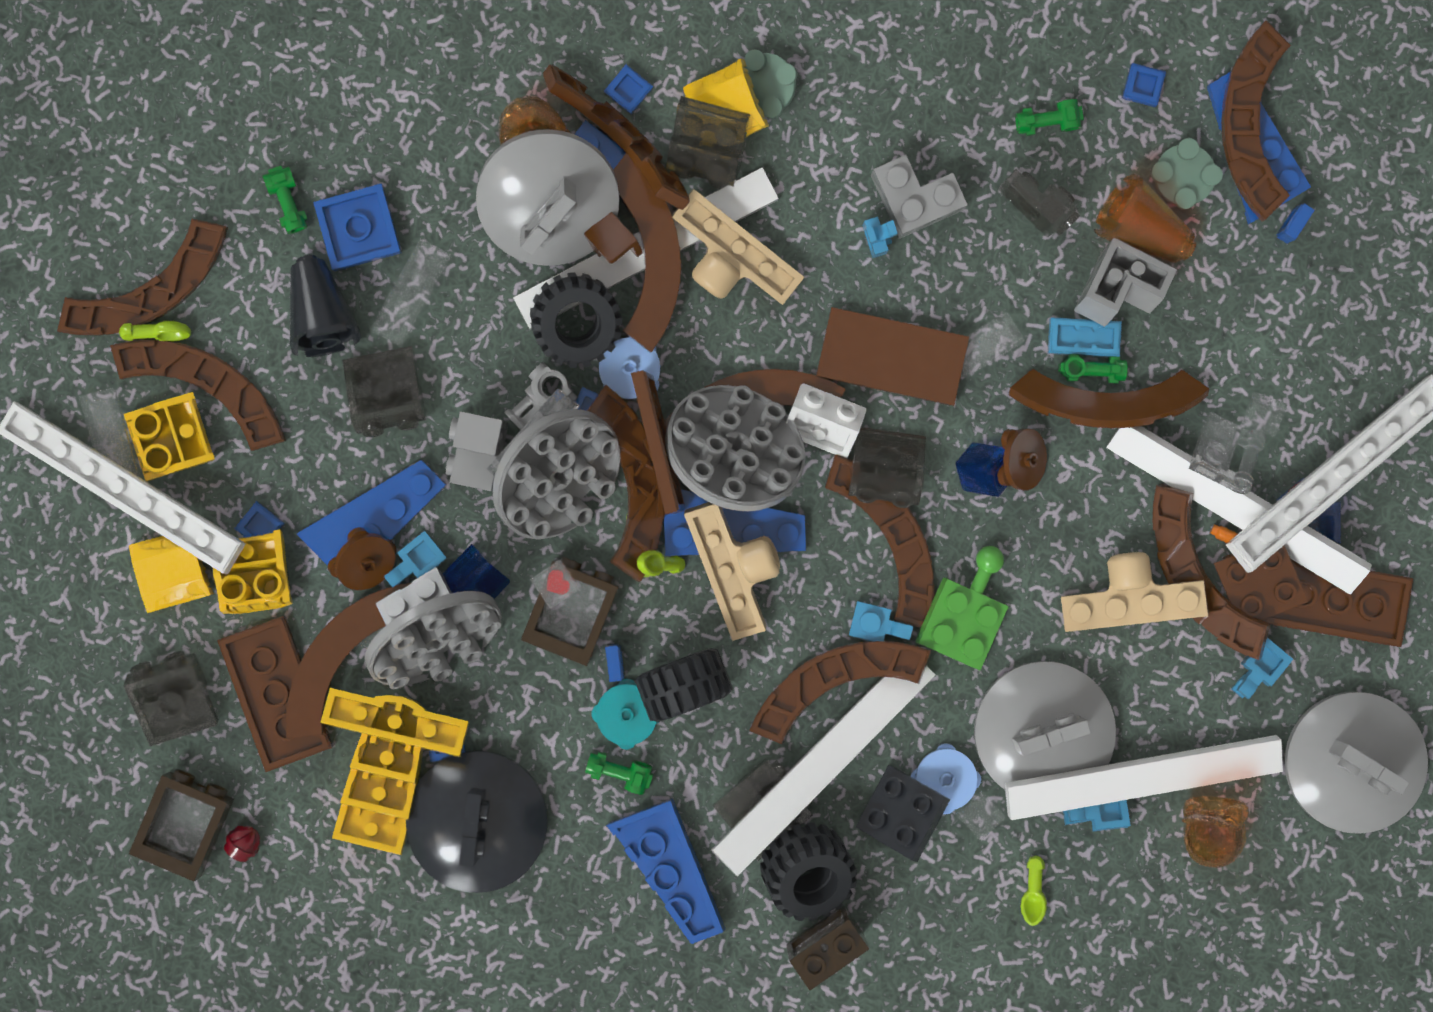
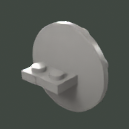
(544, 195)
(735, 448)
(552, 469)
(423, 625)
(1043, 723)
(1356, 762)

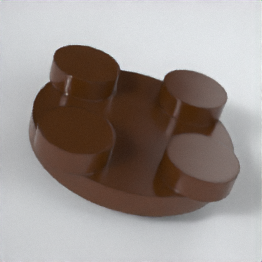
(1023, 459)
(363, 560)

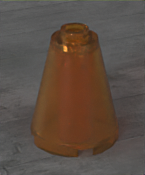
(1145, 222)

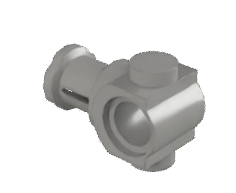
(535, 395)

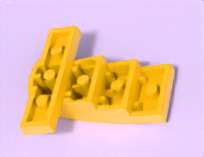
(386, 763)

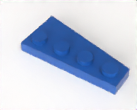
(1273, 148)
(379, 511)
(782, 527)
(668, 861)

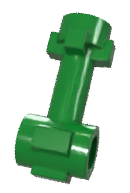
(1067, 115)
(279, 181)
(1075, 367)
(637, 776)

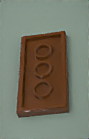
(892, 356)
(655, 432)
(1370, 613)
(262, 672)

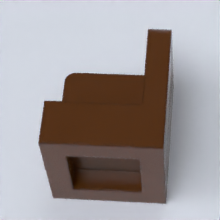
(612, 239)

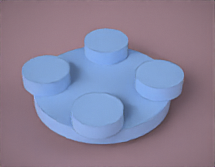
(622, 361)
(949, 774)

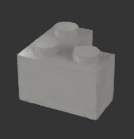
(913, 205)
(1121, 276)
(478, 445)

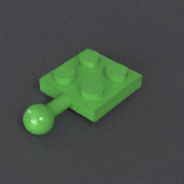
(962, 619)

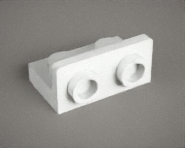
(826, 420)

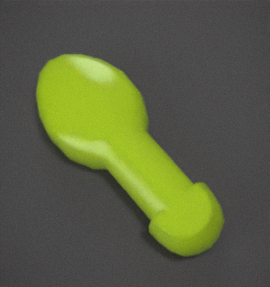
(163, 331)
(654, 563)
(1034, 901)

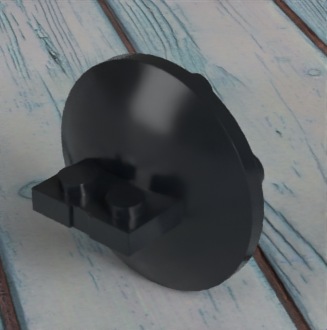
(477, 821)

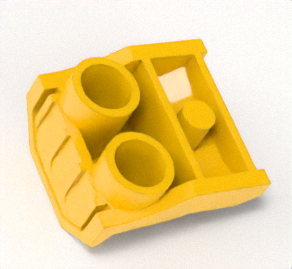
(732, 90)
(175, 430)
(256, 571)
(167, 574)

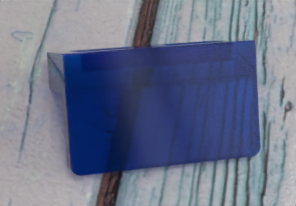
(475, 573)

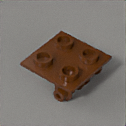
(1266, 590)

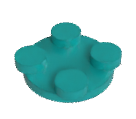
(623, 715)

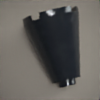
(318, 310)

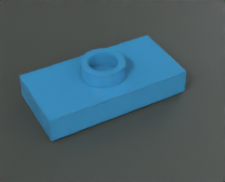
(1084, 337)

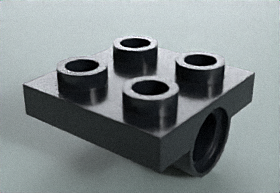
(902, 813)

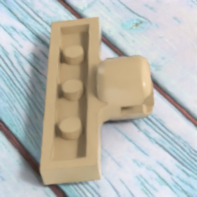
(733, 253)
(732, 568)
(1133, 598)

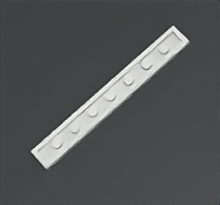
(737, 202)
(1171, 467)
(1334, 477)
(121, 488)
(815, 770)
(1143, 777)

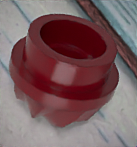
(242, 843)

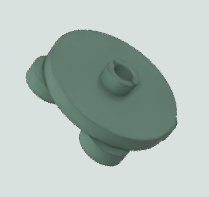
(772, 81)
(1185, 174)

